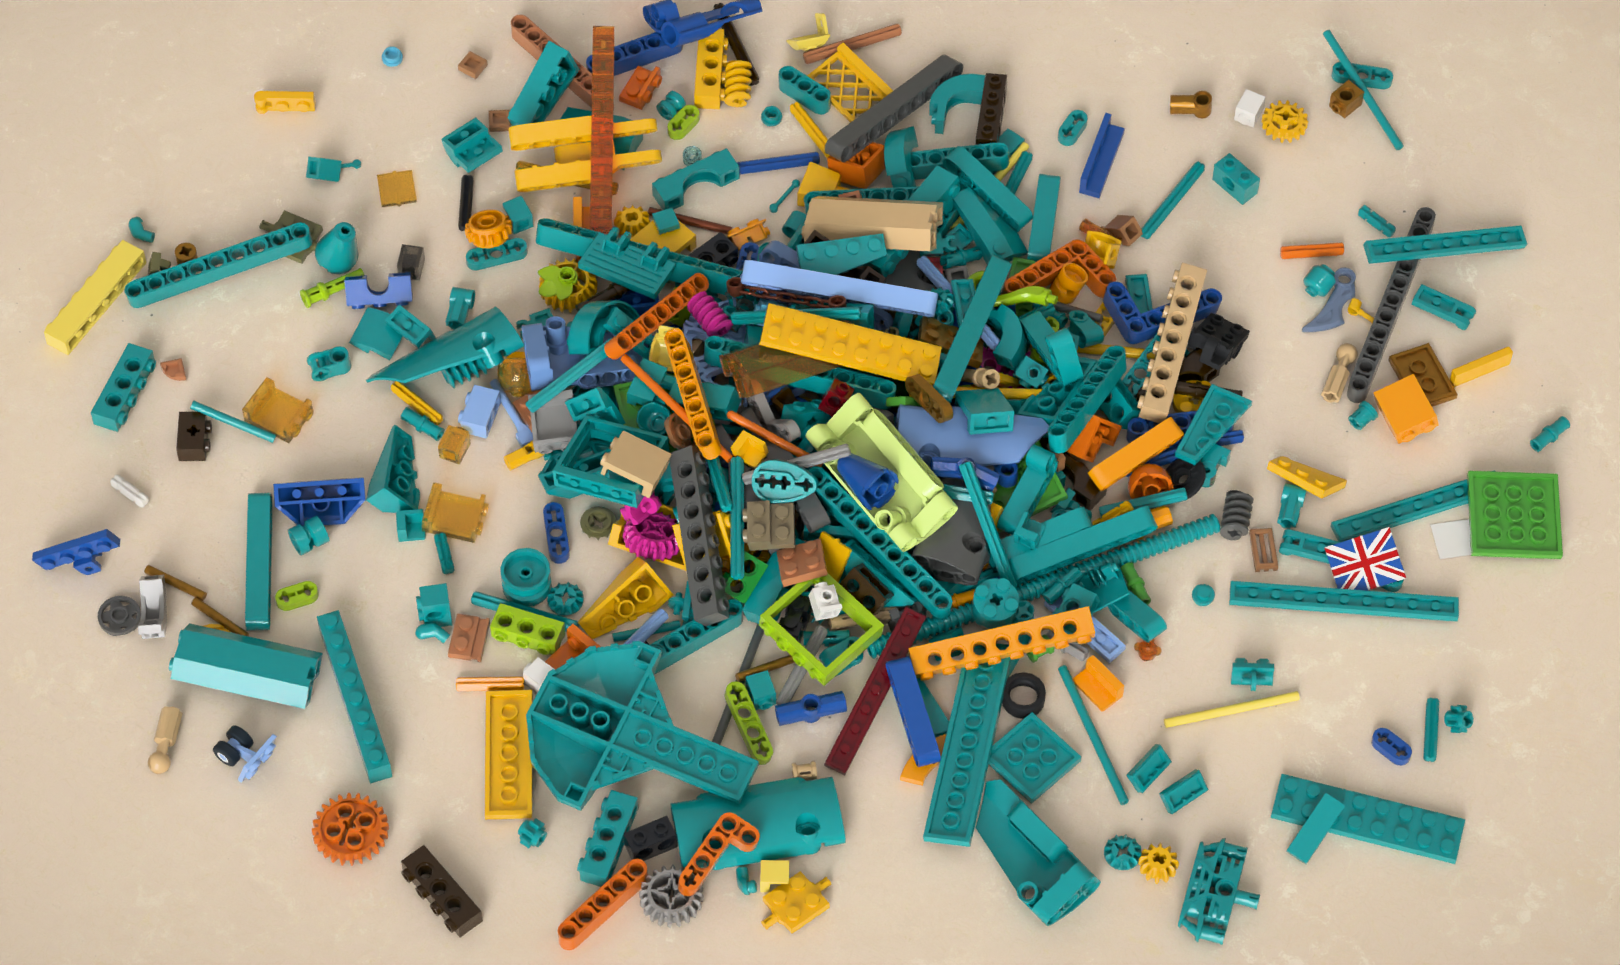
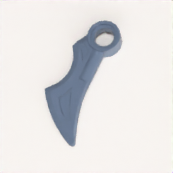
(1331, 314)

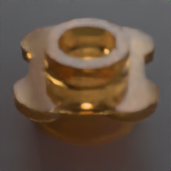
(1147, 655)

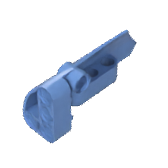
(549, 358)
(953, 440)

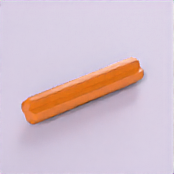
(1312, 250)

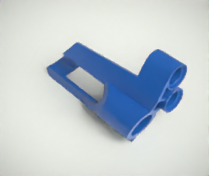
(678, 31)

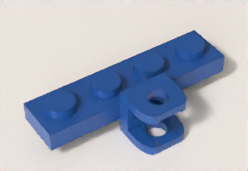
(80, 550)

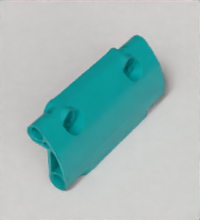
(788, 814)

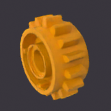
(488, 229)

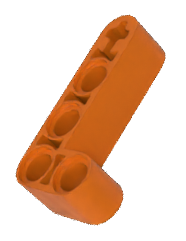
(712, 855)

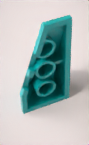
(988, 228)
(1053, 397)

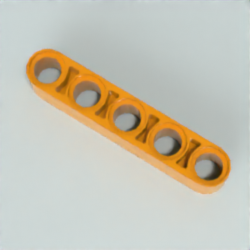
(1136, 454)

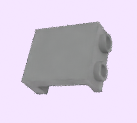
(553, 424)

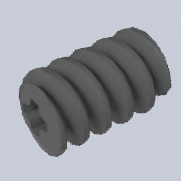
(1236, 515)

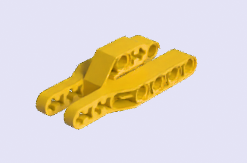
(574, 160)

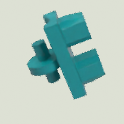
(678, 604)
(1252, 673)

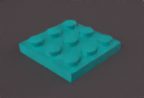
(1032, 757)

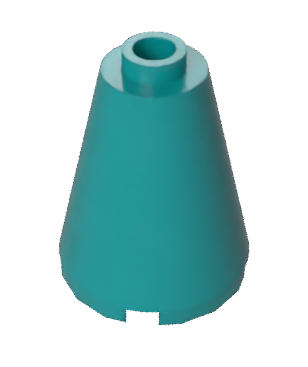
(338, 249)

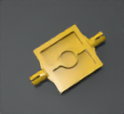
(796, 902)

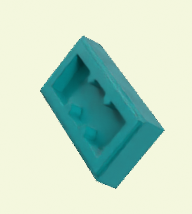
(1149, 768)
(1183, 791)

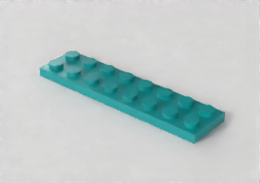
(1373, 819)

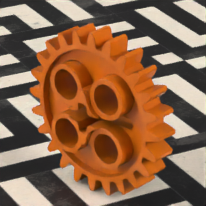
(368, 836)

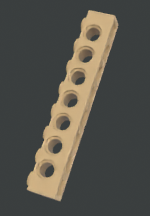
(1158, 408)

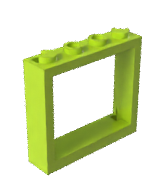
(800, 654)

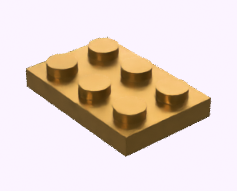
(942, 335)

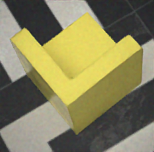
(773, 873)

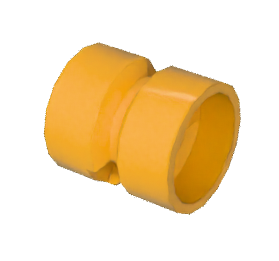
(1069, 282)

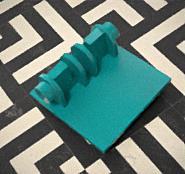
(1109, 585)

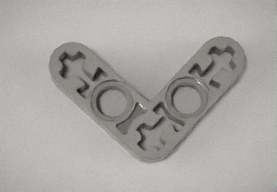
(783, 428)

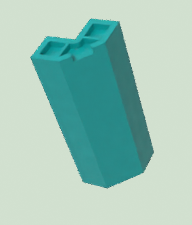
(245, 665)

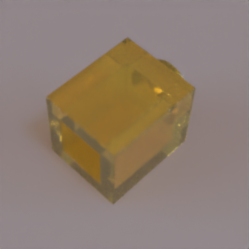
(454, 444)

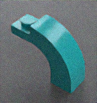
(954, 91)
(898, 156)
(1013, 341)

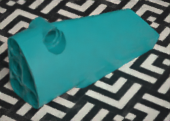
(484, 338)

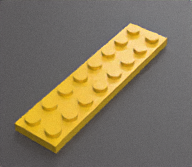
(848, 344)

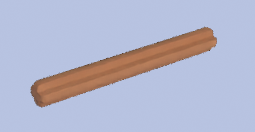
(853, 43)

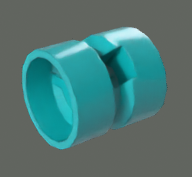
(308, 535)

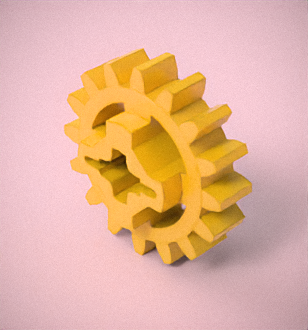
(1284, 121)

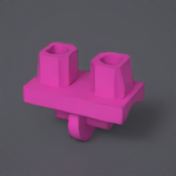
(646, 507)

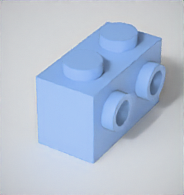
(480, 411)

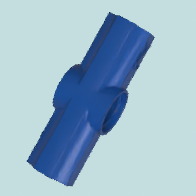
(797, 712)

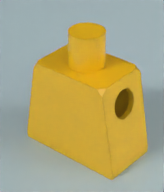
(818, 179)

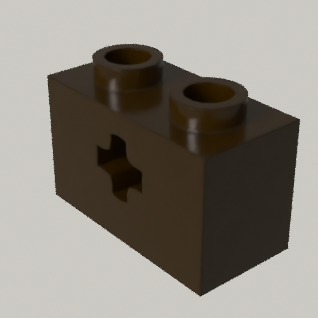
(192, 436)

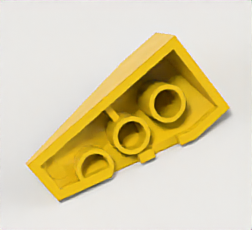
(626, 598)

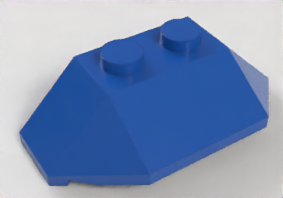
(328, 499)

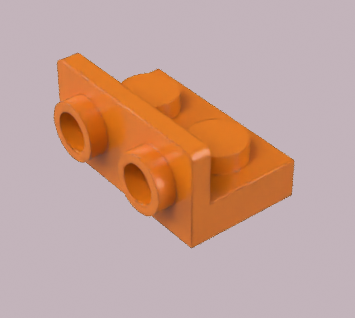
(641, 87)

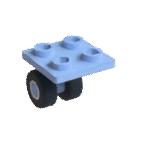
(239, 746)

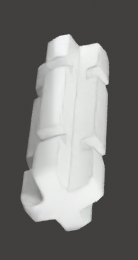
(129, 491)

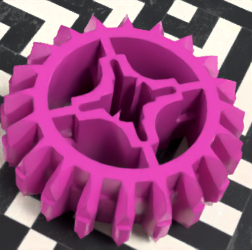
(652, 537)

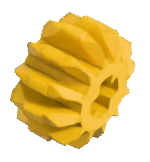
(631, 220)
(1158, 863)

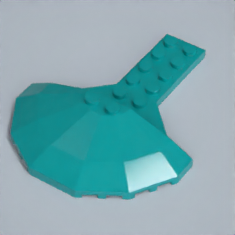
(608, 722)

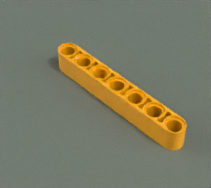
(692, 394)

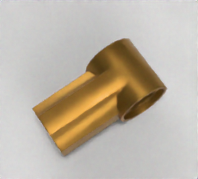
(1198, 104)

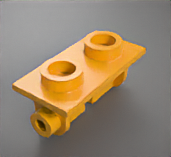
(754, 230)

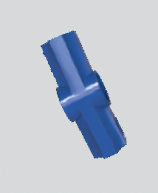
(949, 468)

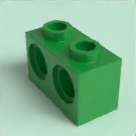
(749, 581)

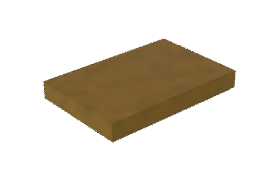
(1428, 372)

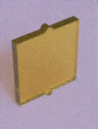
(396, 188)

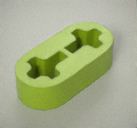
(680, 120)
(296, 596)

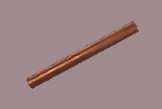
(697, 222)

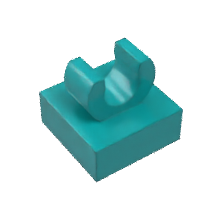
(1067, 504)

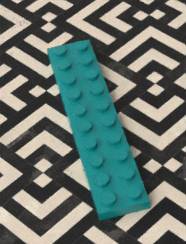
(966, 752)

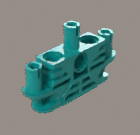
(1198, 895)

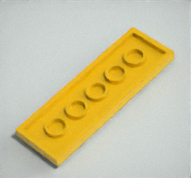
(507, 755)

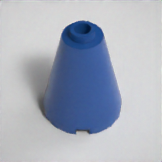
(868, 480)

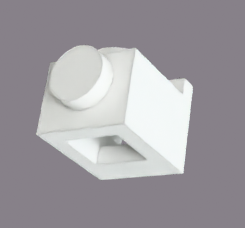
(823, 607)

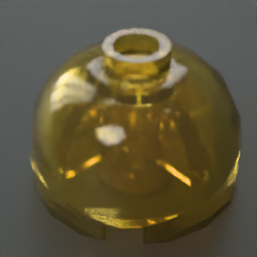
(514, 376)

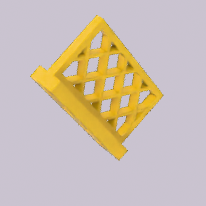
(861, 71)

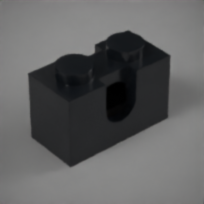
(794, 611)

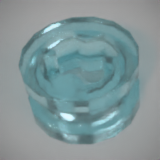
(691, 150)

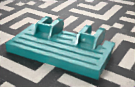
(629, 268)

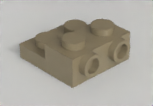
(769, 525)

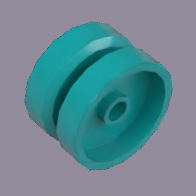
(526, 577)

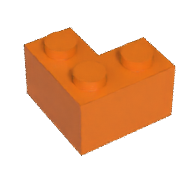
(861, 168)
(1092, 436)

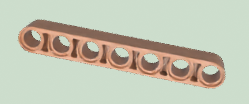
(534, 41)

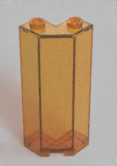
(766, 368)

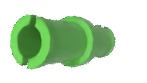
(1135, 583)

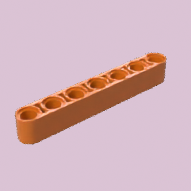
(655, 316)

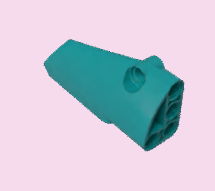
(1033, 855)

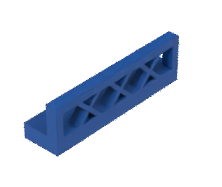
(1101, 158)

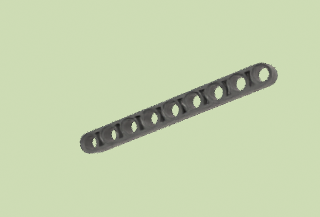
(891, 109)

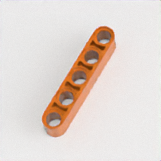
(600, 914)

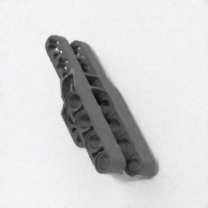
(808, 508)

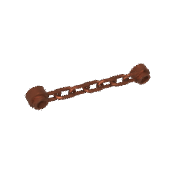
(736, 289)

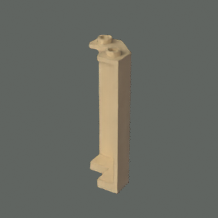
(902, 222)

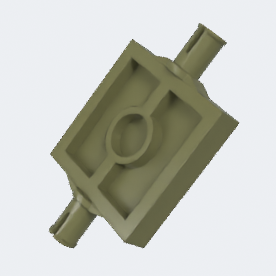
(288, 219)

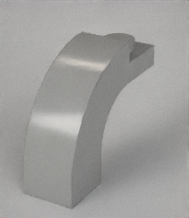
(153, 607)

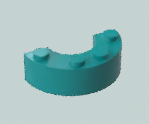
(587, 329)

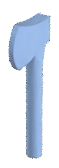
(523, 433)

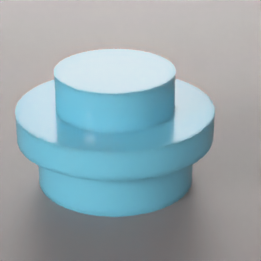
(392, 56)

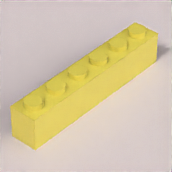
(94, 297)

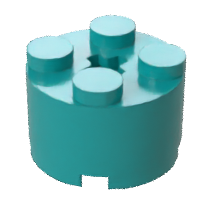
(993, 593)

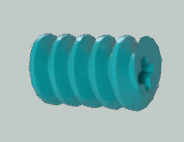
(464, 370)

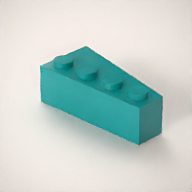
(544, 86)

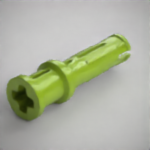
(322, 291)

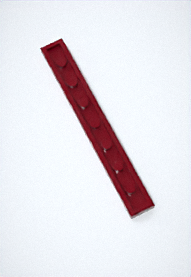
(873, 692)

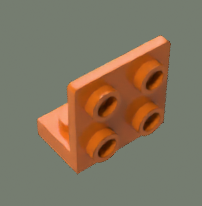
(576, 644)

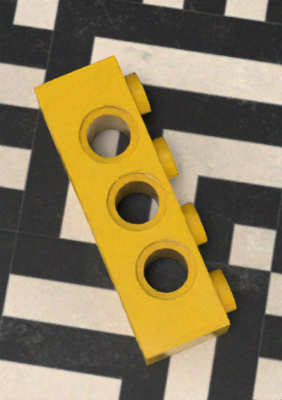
(710, 71)

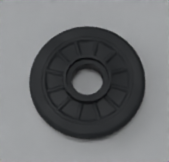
(1195, 473)

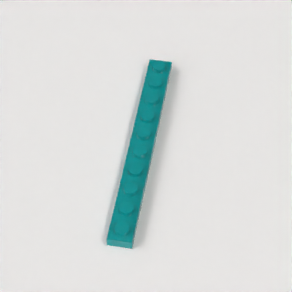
(1344, 601)

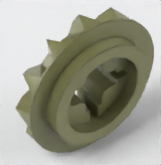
(602, 515)

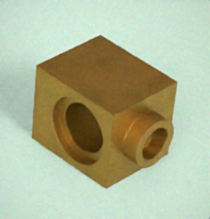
(1346, 99)

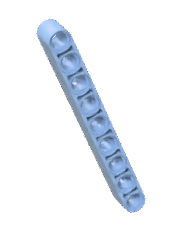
(828, 285)

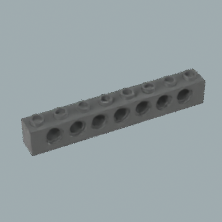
(695, 546)

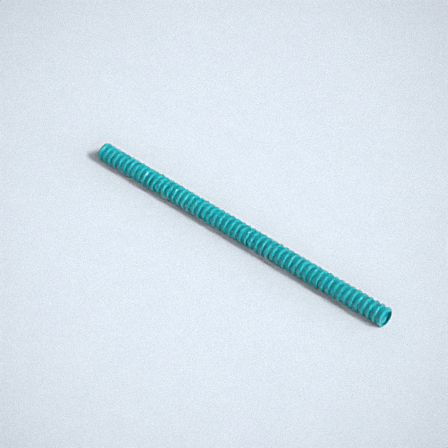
(1037, 587)

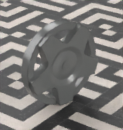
(119, 616)

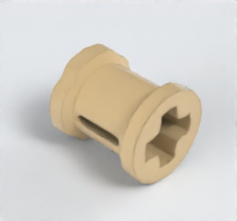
(809, 770)

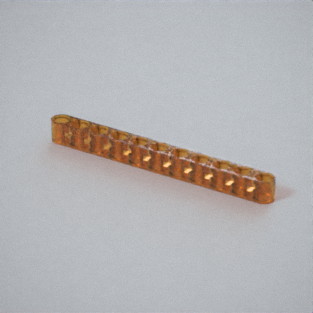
(602, 129)

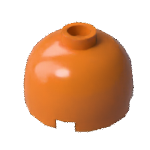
(1149, 480)

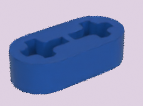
(1391, 746)

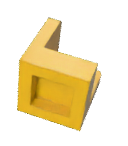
(750, 449)

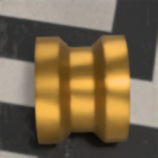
(182, 250)

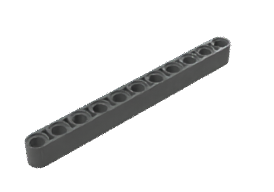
(1421, 225)

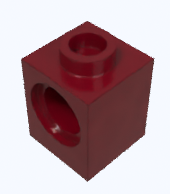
(835, 397)

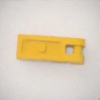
(284, 101)

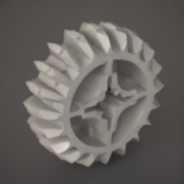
(652, 893)

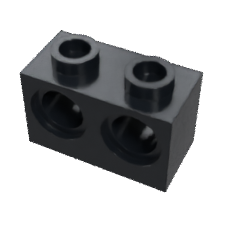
(718, 251)
(651, 839)

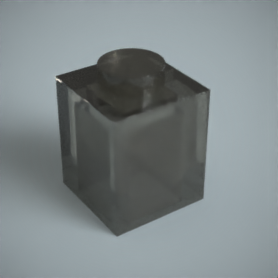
(411, 260)

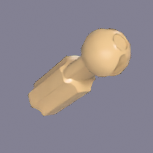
(1339, 373)
(165, 737)

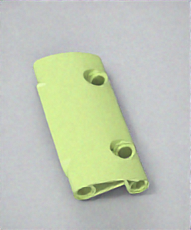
(918, 492)

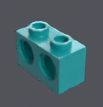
(1120, 401)

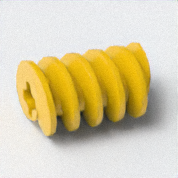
(737, 83)

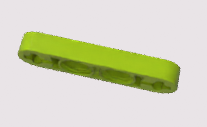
(750, 722)

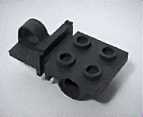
(1218, 340)

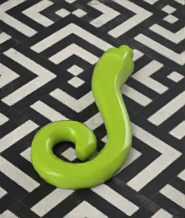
(1031, 294)

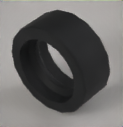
(1028, 680)

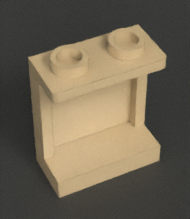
(636, 461)

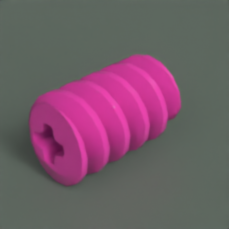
(709, 315)

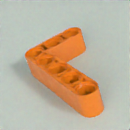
(1046, 269)

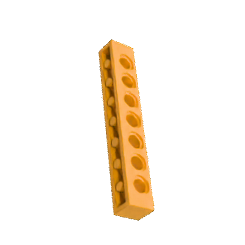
(1080, 618)

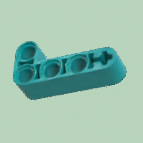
(1030, 489)

